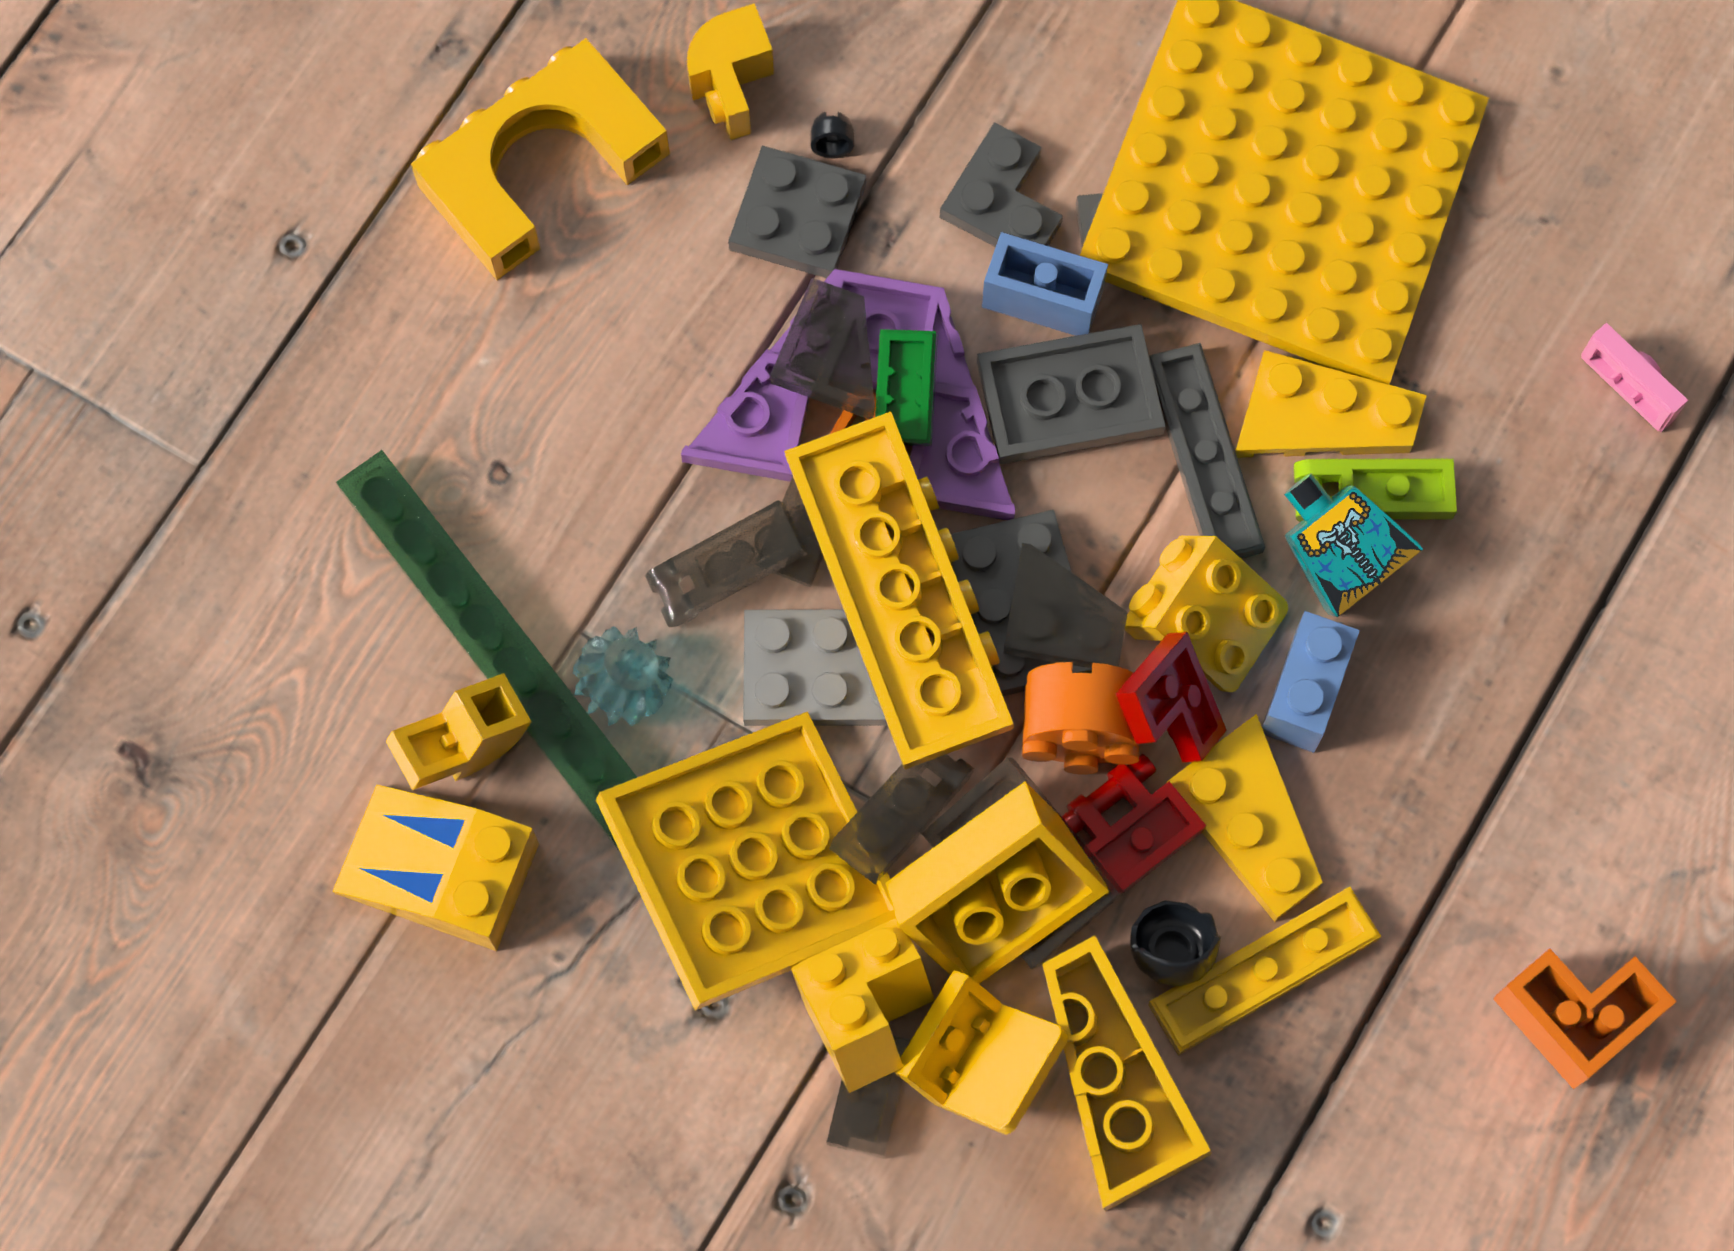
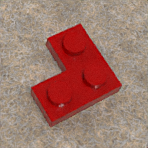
(1172, 696)

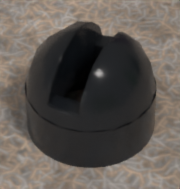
(832, 136)

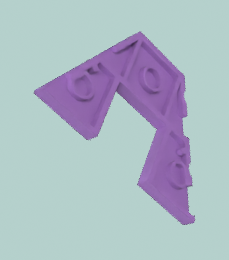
(766, 420)

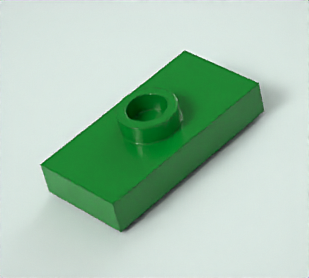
(908, 382)

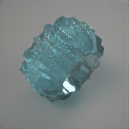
(622, 676)

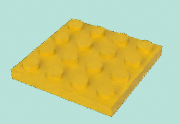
(742, 860)

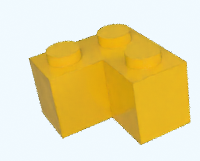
(855, 994)

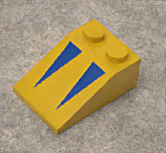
(438, 864)

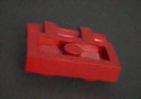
(1145, 835)

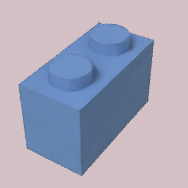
(1044, 285)
(1309, 681)

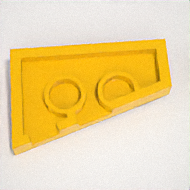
(1251, 818)

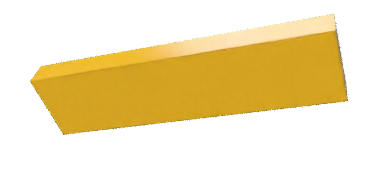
(1265, 970)

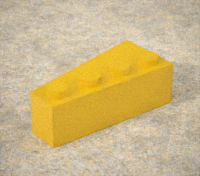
(1124, 1094)

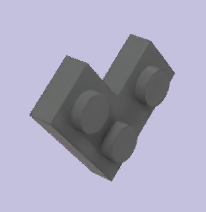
(988, 193)

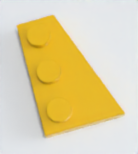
(1321, 409)

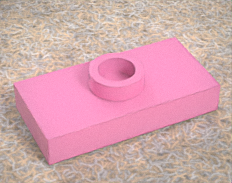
(1634, 377)

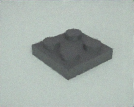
(797, 212)

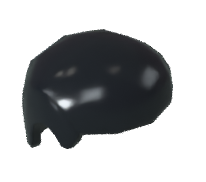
(1174, 943)

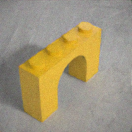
(571, 94)

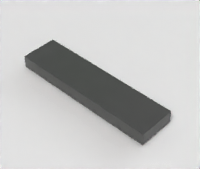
(1205, 450)

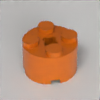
(1077, 718)

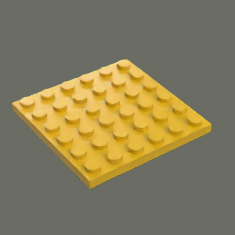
(1284, 185)

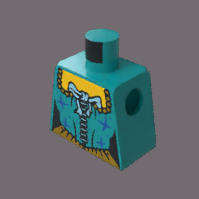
(1344, 543)

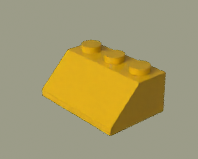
(995, 886)

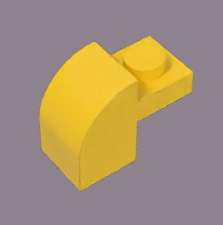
(722, 57)
(465, 737)

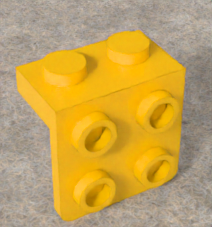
(1214, 599)
(980, 1055)

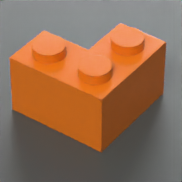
(1578, 1027)

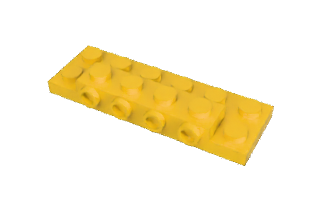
(900, 590)

